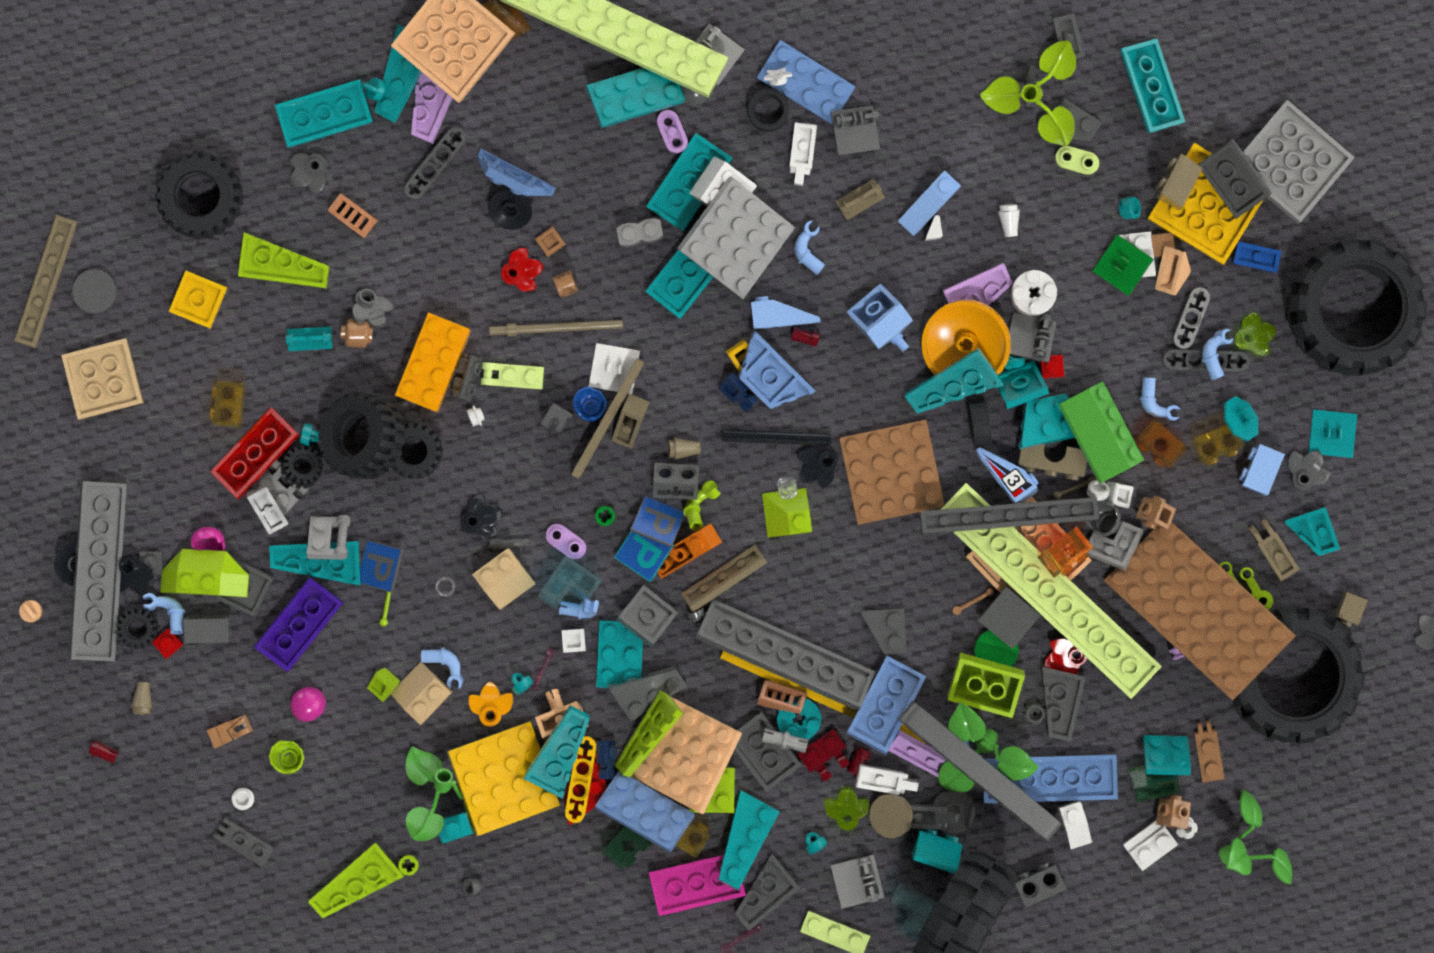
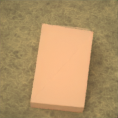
(1172, 271)

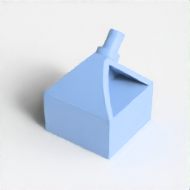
(881, 318)

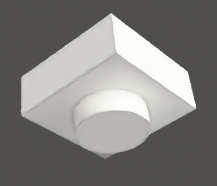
(573, 640)

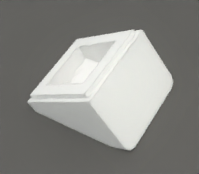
(935, 230)
(1119, 494)

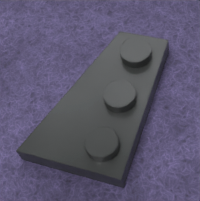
(638, 694)
(1062, 701)
(768, 892)

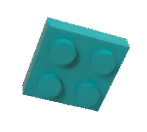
(1022, 385)
(1166, 755)

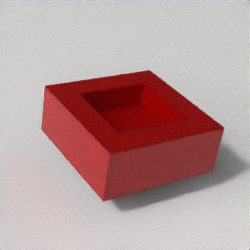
(1054, 368)
(167, 643)

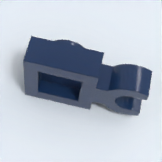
(735, 391)
(605, 757)

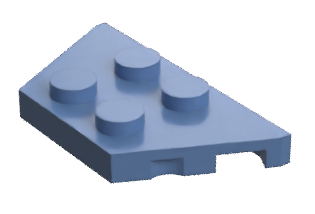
(512, 176)
(771, 375)

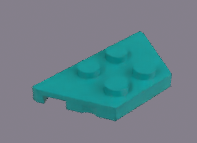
(1044, 422)

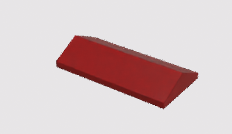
(254, 453)

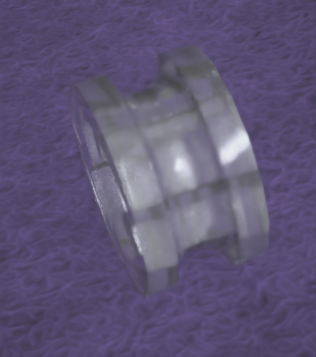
(787, 487)
(445, 593)

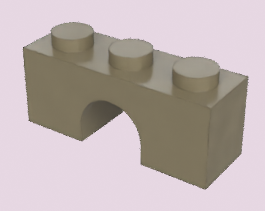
(1072, 463)

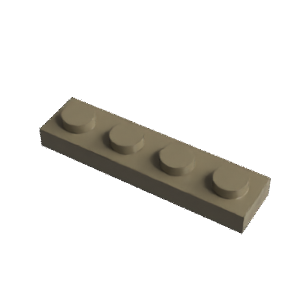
(724, 578)

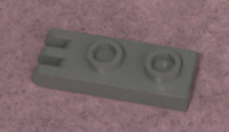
(244, 842)

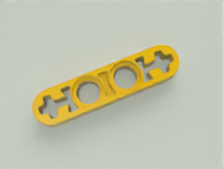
(584, 780)

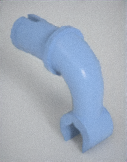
(802, 252)
(1210, 356)
(1149, 402)
(174, 610)
(584, 610)
(444, 657)

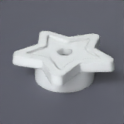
(777, 77)

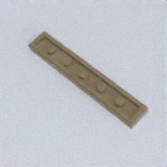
(45, 281)
(607, 419)

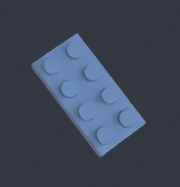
(810, 83)
(885, 701)
(644, 811)

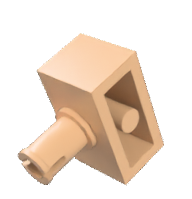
(549, 720)

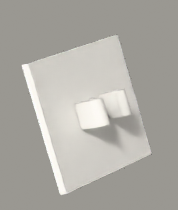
(611, 367)

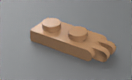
(1208, 753)

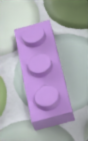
(917, 753)

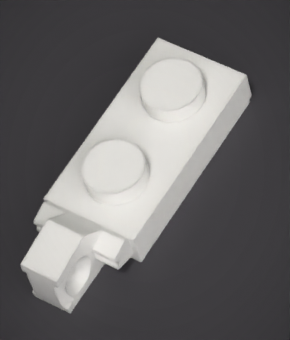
(802, 151)
(884, 780)

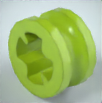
(413, 859)

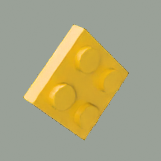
(198, 299)

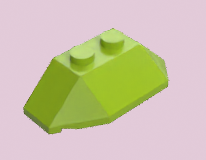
(204, 574)

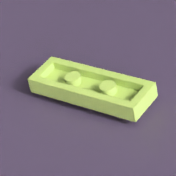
(834, 933)

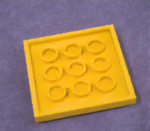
(1204, 218)
(493, 779)

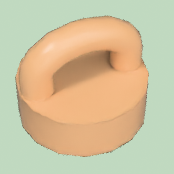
(30, 611)

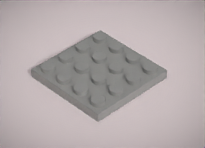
(1296, 160)
(736, 237)

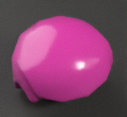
(208, 539)
(308, 704)

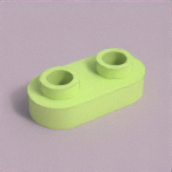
(1077, 160)

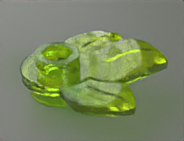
(1258, 333)
(846, 805)

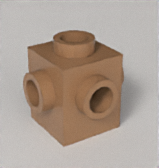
(1155, 513)
(1173, 812)

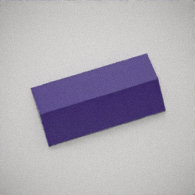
(298, 624)

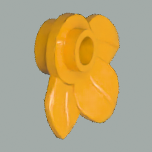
(490, 701)

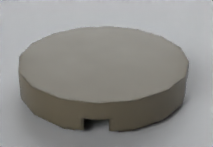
(891, 815)

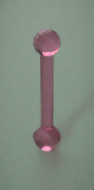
(550, 653)
(727, 947)

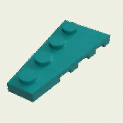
(555, 759)

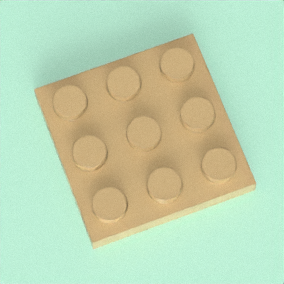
(102, 379)

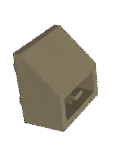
(1178, 182)

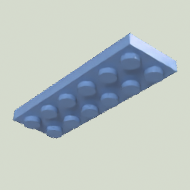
(1068, 778)

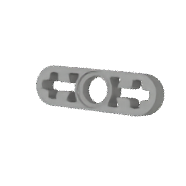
(1191, 300)

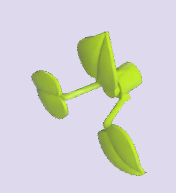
(1004, 94)

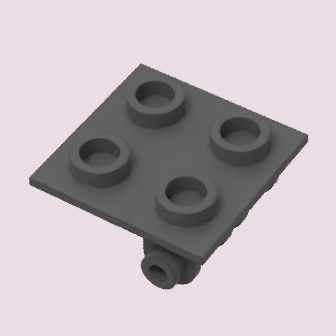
(855, 130)
(1032, 336)

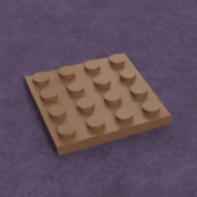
(891, 472)

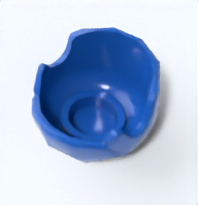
(591, 411)

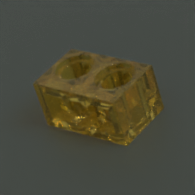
(235, 404)
(1215, 438)
(687, 846)

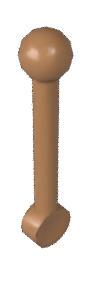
(989, 592)

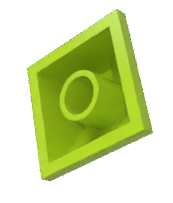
(786, 515)

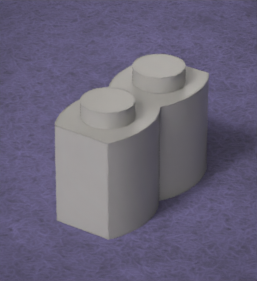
(633, 234)

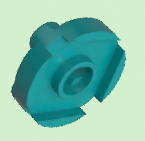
(810, 724)

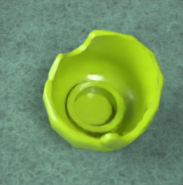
(291, 762)

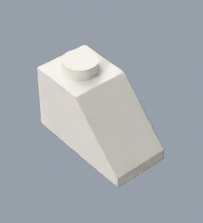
(1075, 824)

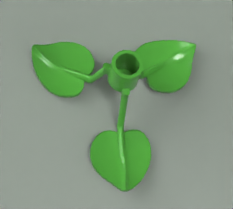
(967, 725)
(420, 769)
(1236, 855)

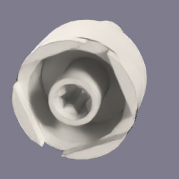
(1046, 291)

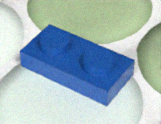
(1256, 257)

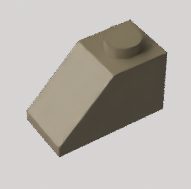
(630, 421)

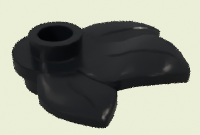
(814, 468)
(483, 515)
(136, 576)

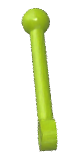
(383, 621)

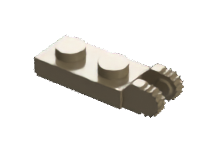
(1275, 551)

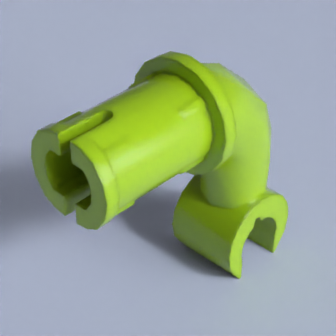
(692, 507)

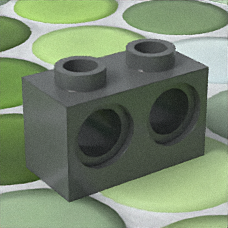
(675, 481)
(1041, 890)

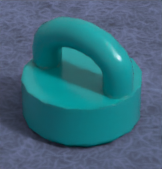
(374, 89)
(1129, 208)
(1015, 362)
(306, 435)
(523, 685)
(816, 846)

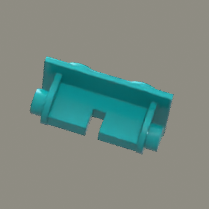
(309, 339)

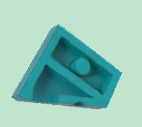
(1315, 530)

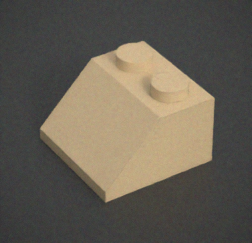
(504, 578)
(421, 693)

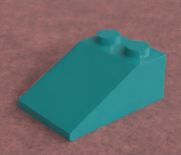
(937, 850)

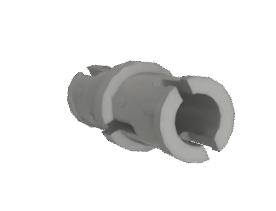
(784, 740)

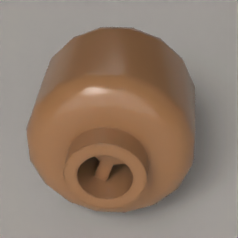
(356, 334)

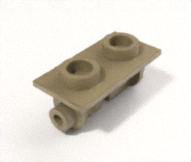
(860, 199)

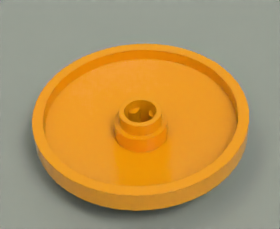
(962, 328)

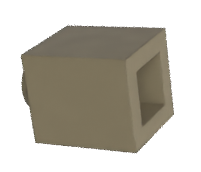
(1350, 609)

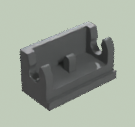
(559, 414)
(207, 628)

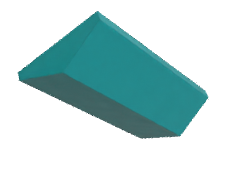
(1152, 86)

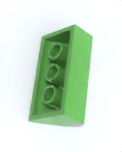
(1101, 432)

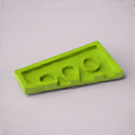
(273, 263)
(651, 730)
(362, 877)

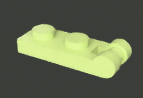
(513, 376)

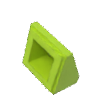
(383, 684)

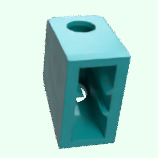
(456, 827)

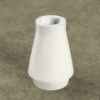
(1009, 219)

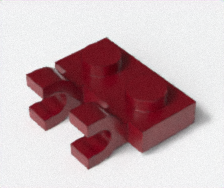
(822, 751)

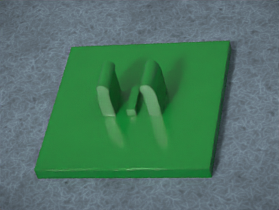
(1123, 265)

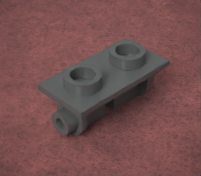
(465, 387)

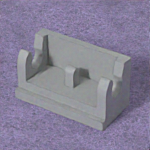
(266, 508)

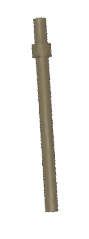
(513, 329)

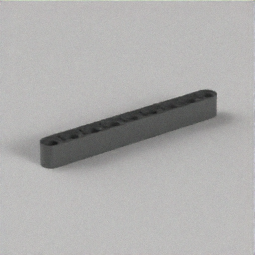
(979, 771)

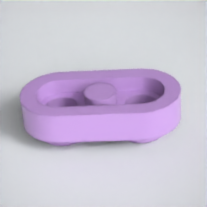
(672, 132)
(566, 541)

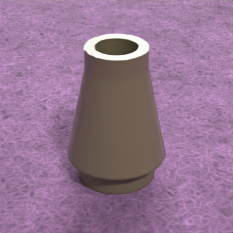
(682, 448)
(142, 700)

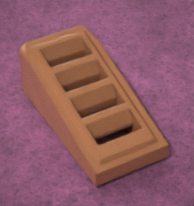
(335, 206)
(780, 704)

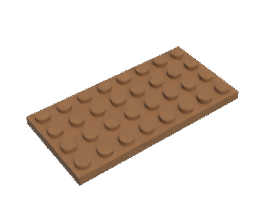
(1200, 609)

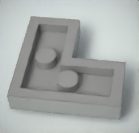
(1116, 551)

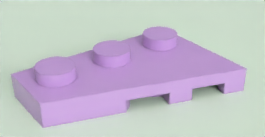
(429, 109)
(982, 287)

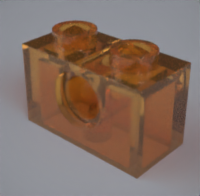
(1173, 447)
(1055, 559)

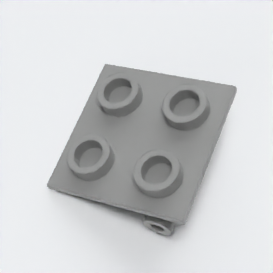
(717, 41)
(857, 881)

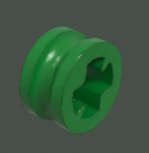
(601, 510)

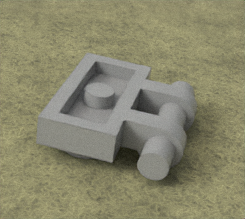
(283, 496)

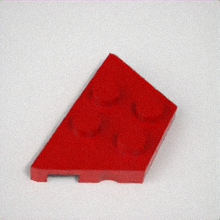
(596, 790)

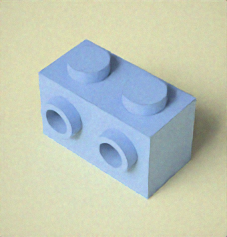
(1261, 469)

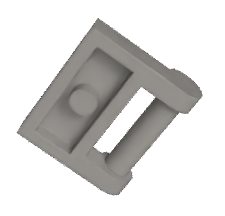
(321, 536)

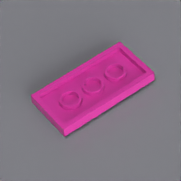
(691, 886)

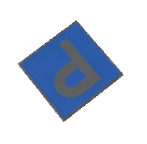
(658, 521)
(380, 565)

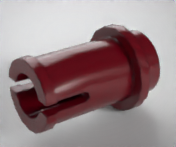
(805, 336)
(103, 752)
(860, 757)

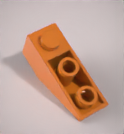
(689, 549)

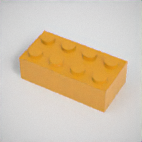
(433, 362)

